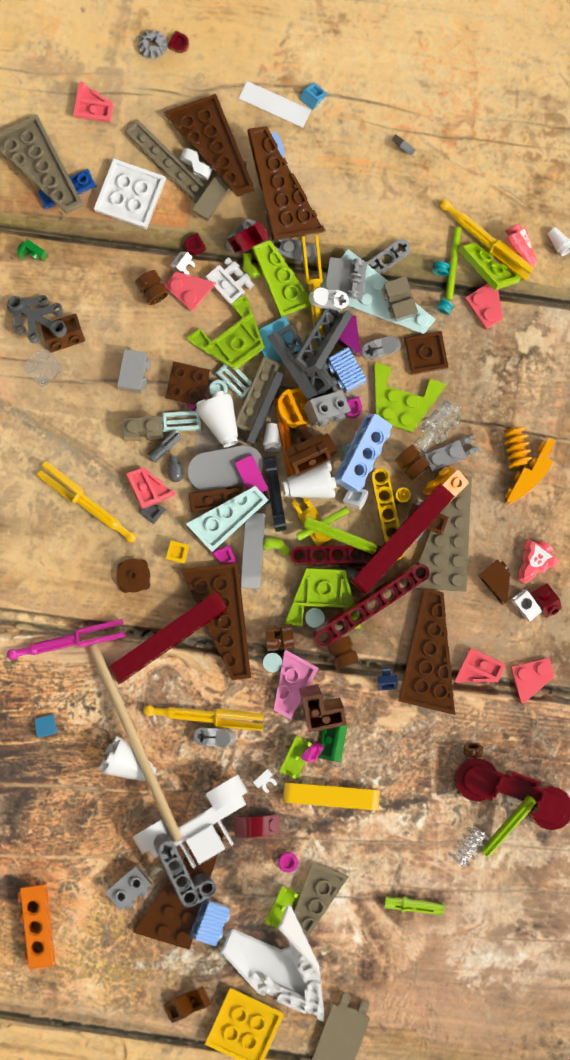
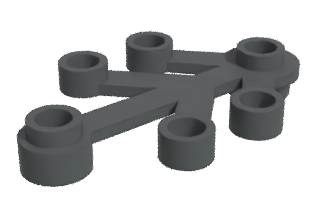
(35, 316)

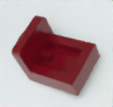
(547, 600)

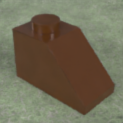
(497, 580)

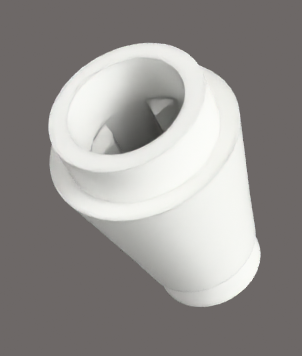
(560, 241)
(271, 438)

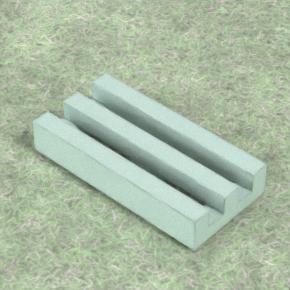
(223, 378)
(185, 421)

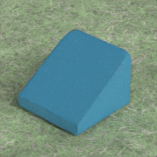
(313, 96)
(45, 726)

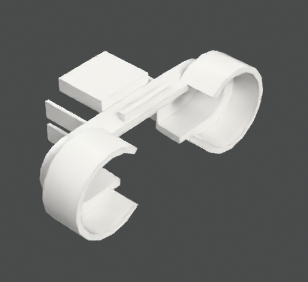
(200, 831)

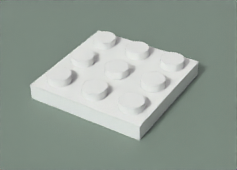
(130, 194)

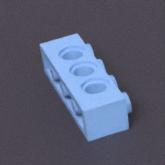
(354, 457)

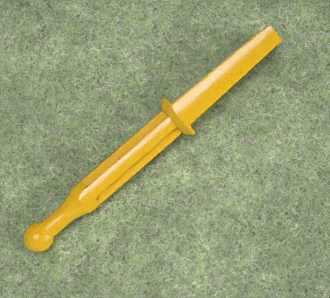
(496, 247)
(313, 283)
(82, 500)
(211, 717)

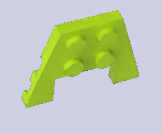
(237, 343)
(400, 407)
(322, 589)

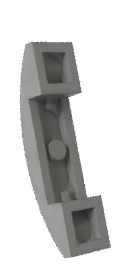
(253, 551)

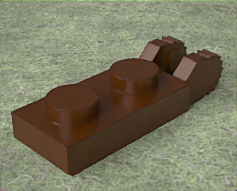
(210, 499)

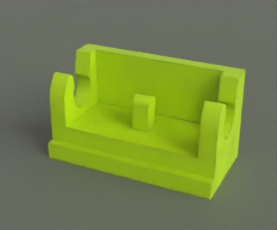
(293, 762)
(284, 898)

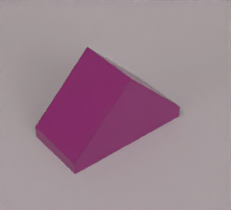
(350, 337)

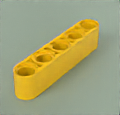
(389, 505)
(331, 796)

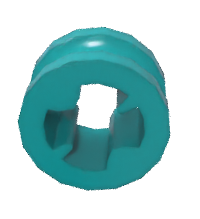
(441, 268)
(444, 306)

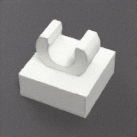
(181, 261)
(264, 779)

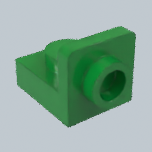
(32, 250)

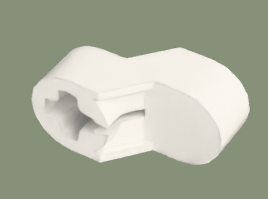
(192, 159)
(328, 299)

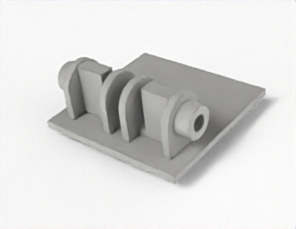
(347, 276)

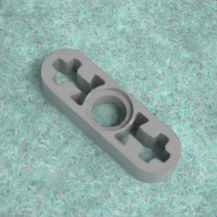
(372, 263)

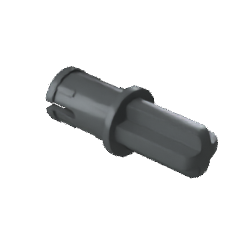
(164, 446)

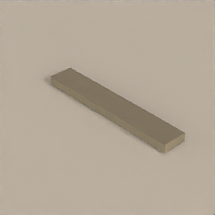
(165, 160)

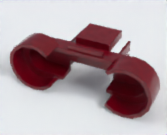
(480, 781)

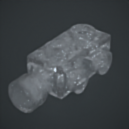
(438, 425)

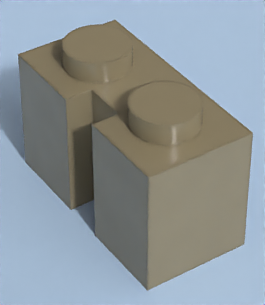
(400, 299)
(146, 426)

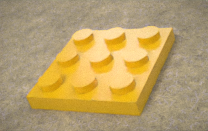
(244, 1027)

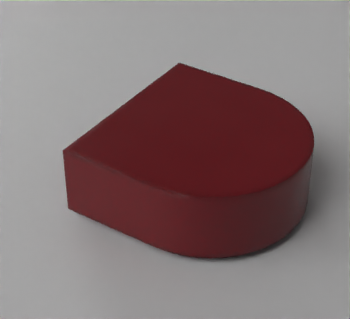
(179, 42)
(194, 245)

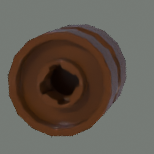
(153, 290)
(412, 462)
(286, 640)
(342, 651)

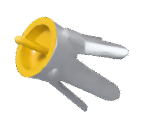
(402, 495)

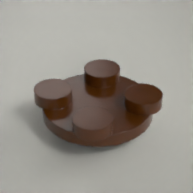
(133, 576)

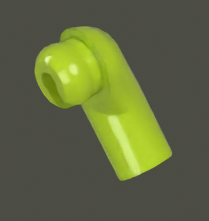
(249, 268)
(276, 543)

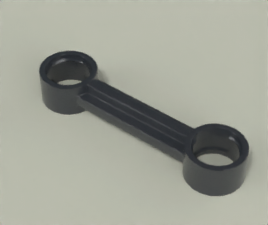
(275, 493)

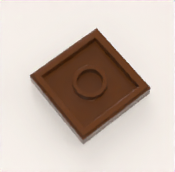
(426, 353)

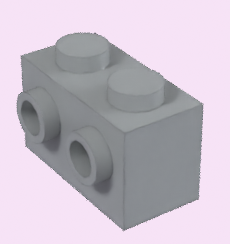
(133, 371)
(326, 409)
(129, 887)

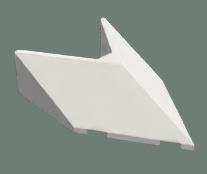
(284, 973)

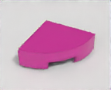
(225, 555)
(312, 752)

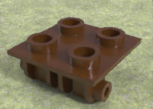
(187, 383)

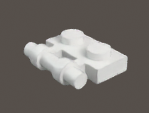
(225, 283)

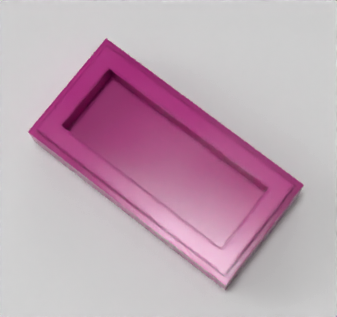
(250, 473)

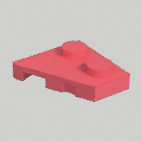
(92, 105)
(189, 289)
(531, 677)

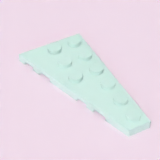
(375, 304)

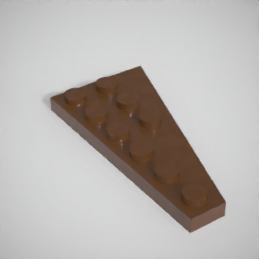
(209, 134)
(282, 195)
(229, 627)
(428, 668)
(167, 917)

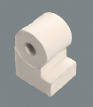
(526, 605)

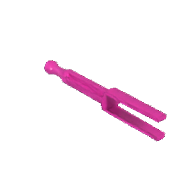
(67, 641)

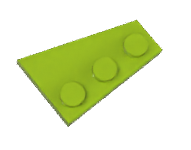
(493, 273)

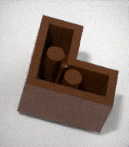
(320, 713)

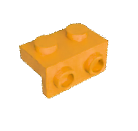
(450, 478)

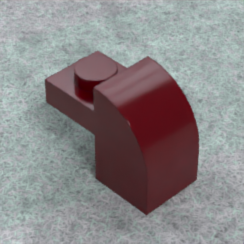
(248, 238)
(256, 826)

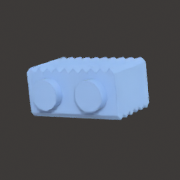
(347, 370)
(210, 922)

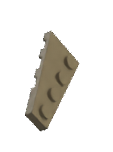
(316, 896)

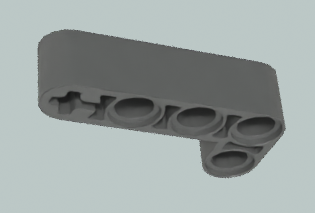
(178, 869)

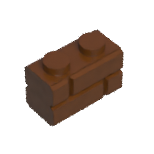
(308, 454)

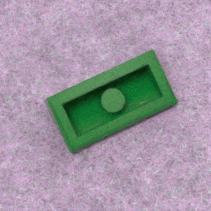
(333, 742)

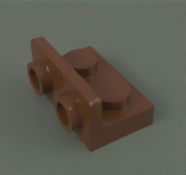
(73, 335)

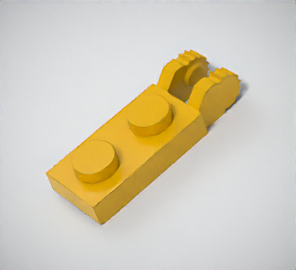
(317, 538)

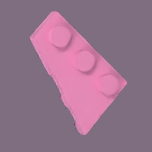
(294, 675)

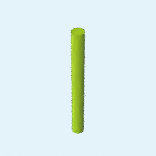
(453, 263)

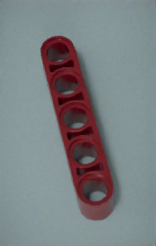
(327, 551)

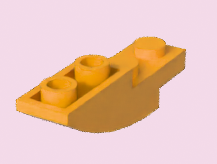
(528, 479)

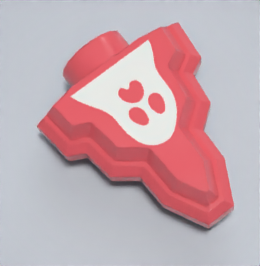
(520, 243)
(536, 560)

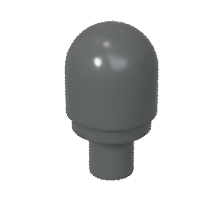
(175, 470)
(351, 571)

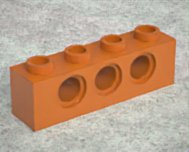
(34, 958)

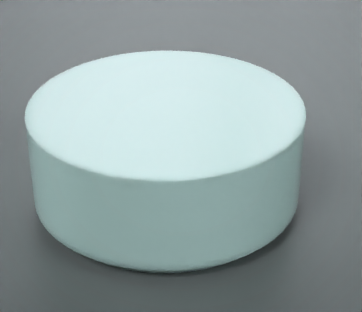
(217, 386)
(314, 617)
(272, 662)

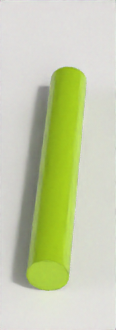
(328, 520)

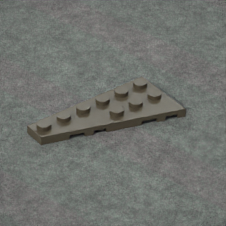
(34, 155)
(448, 553)

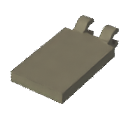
(342, 1031)

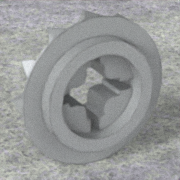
(153, 51)

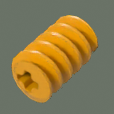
(517, 447)

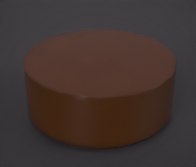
(473, 750)

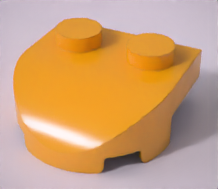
(291, 408)

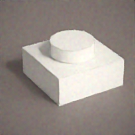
(356, 499)

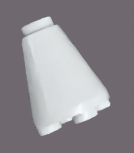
(219, 417)
(312, 483)
(122, 761)

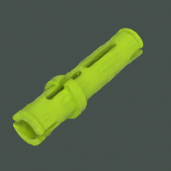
(413, 905)

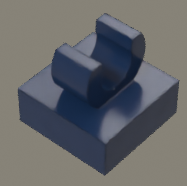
(387, 681)

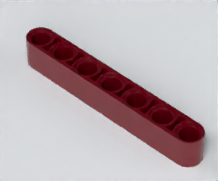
(402, 539)
(380, 603)
(168, 637)

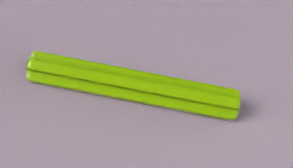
(340, 535)
(508, 826)

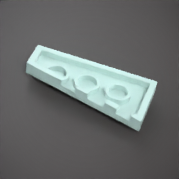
(223, 520)

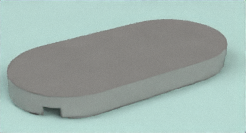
(218, 469)

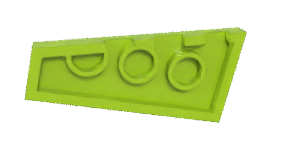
(281, 281)

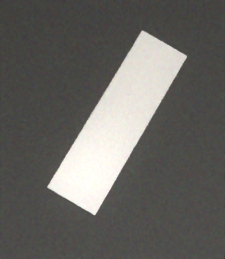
(275, 104)

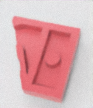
(485, 305)
(148, 488)
(479, 668)

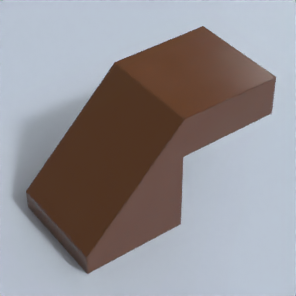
(187, 1004)

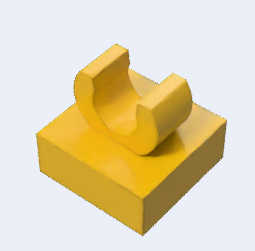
(177, 552)

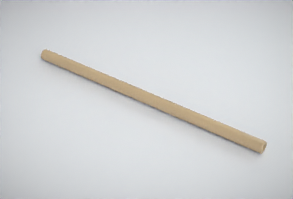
(135, 743)

